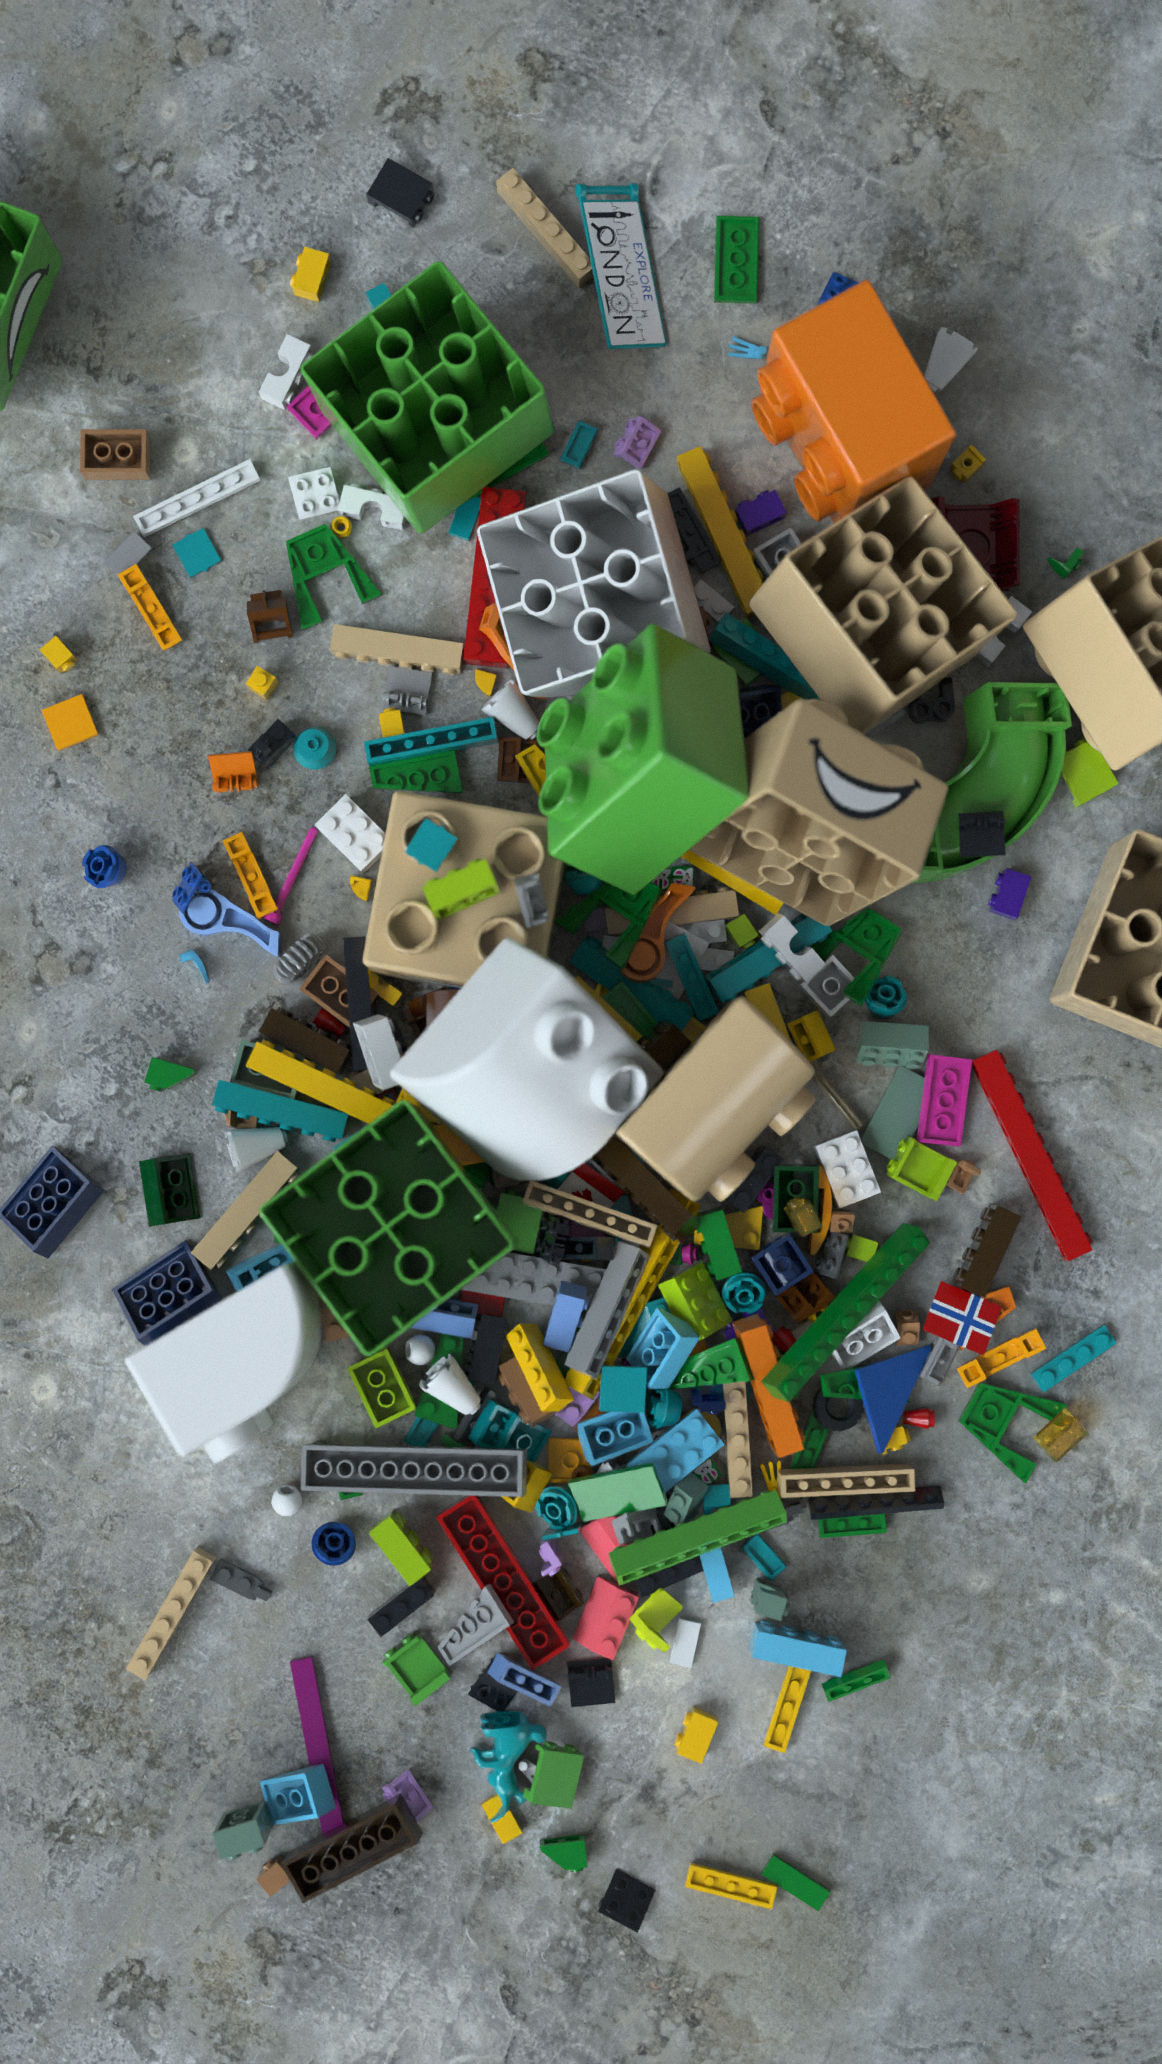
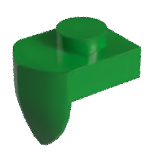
(1073, 562)

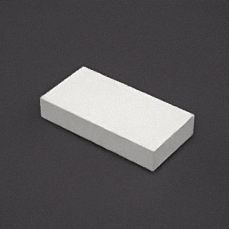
(685, 1642)

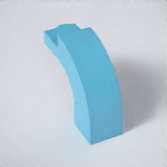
(717, 1575)

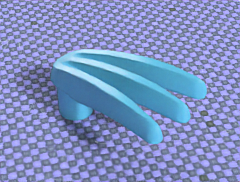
(754, 351)
(197, 961)

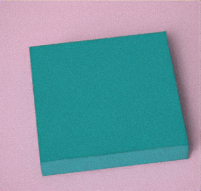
(623, 1388)

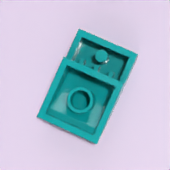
(504, 1428)

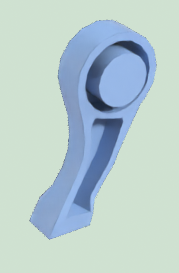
(214, 914)

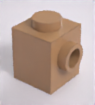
(272, 1876)

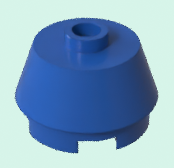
(104, 867)
(333, 1543)

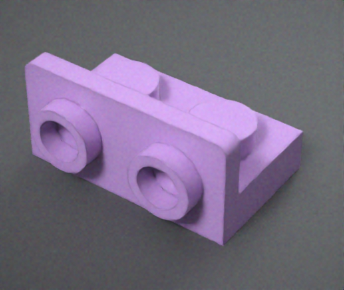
(637, 441)
(576, 1408)
(552, 1556)
(411, 1792)

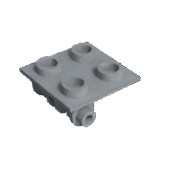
(407, 690)

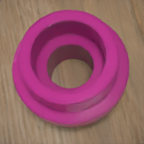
(689, 1253)

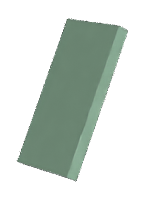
(895, 1114)

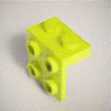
(654, 1616)

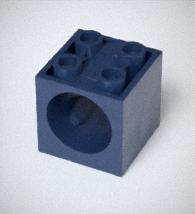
(781, 1263)

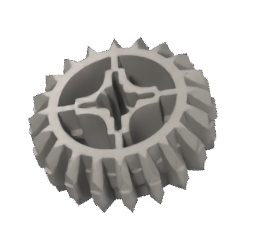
(299, 958)

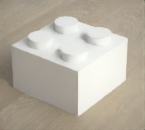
(827, 987)

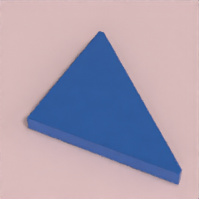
(886, 1390)

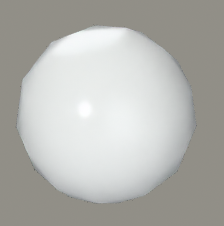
(419, 1349)
(287, 1500)

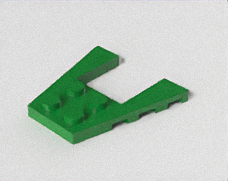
(315, 555)
(633, 908)
(871, 938)
(991, 1412)

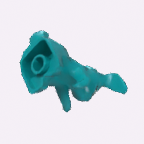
(511, 1737)

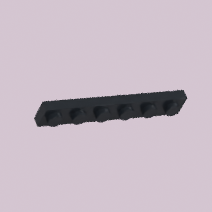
(876, 1503)

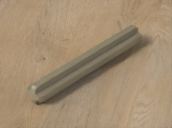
(836, 1098)

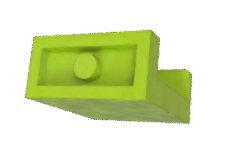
(1086, 773)
(920, 1168)

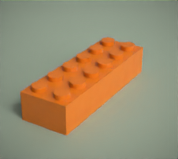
(776, 1414)

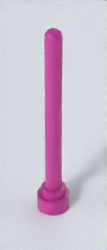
(275, 917)

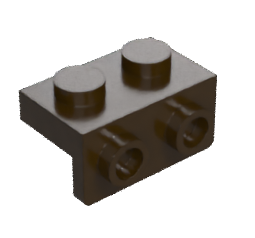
(559, 1593)

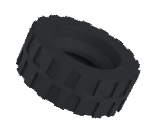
(836, 1423)

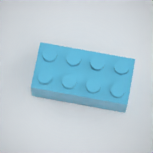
(679, 1449)
(798, 1648)

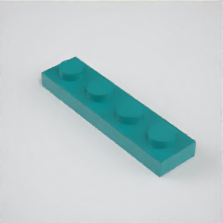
(691, 976)
(1073, 1358)

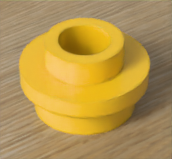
(341, 520)

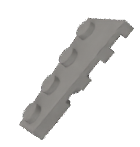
(479, 1624)

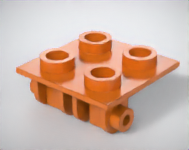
(233, 771)

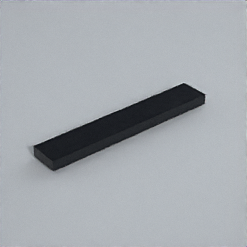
(357, 993)

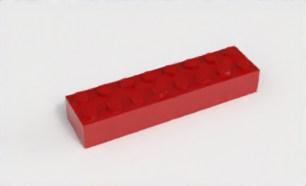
(478, 646)
(495, 1563)

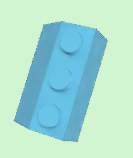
(663, 1348)
(612, 1435)

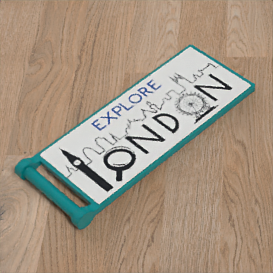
(621, 267)

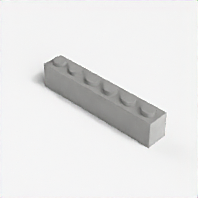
(607, 1310)

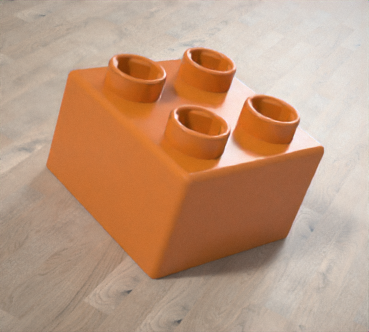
(849, 404)

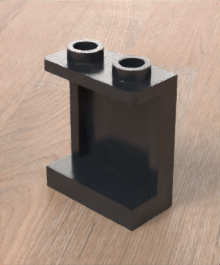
(401, 192)

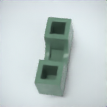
(769, 1600)

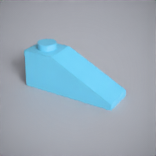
(258, 1266)

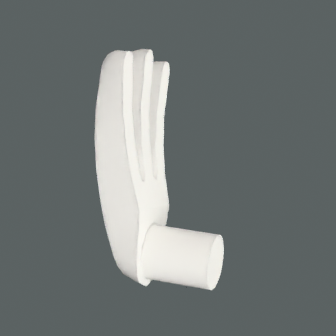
(527, 1768)

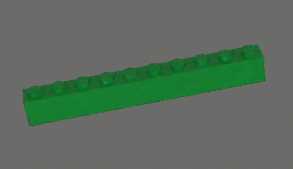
(845, 1312)

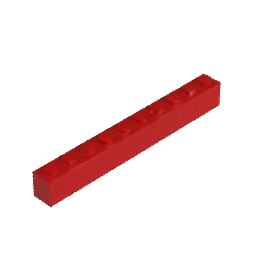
(1031, 1155)

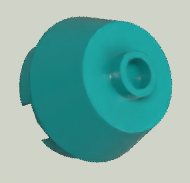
(314, 748)
(580, 881)
(886, 998)
(744, 1292)
(663, 1407)
(557, 1507)

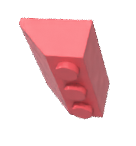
(602, 1539)
(605, 1617)

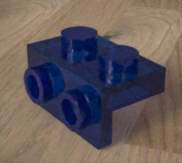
(708, 1402)

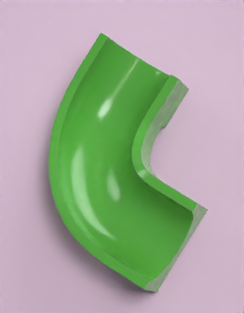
(1008, 767)

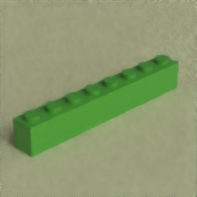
(697, 1537)

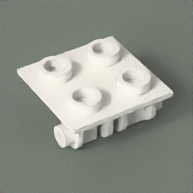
(314, 493)

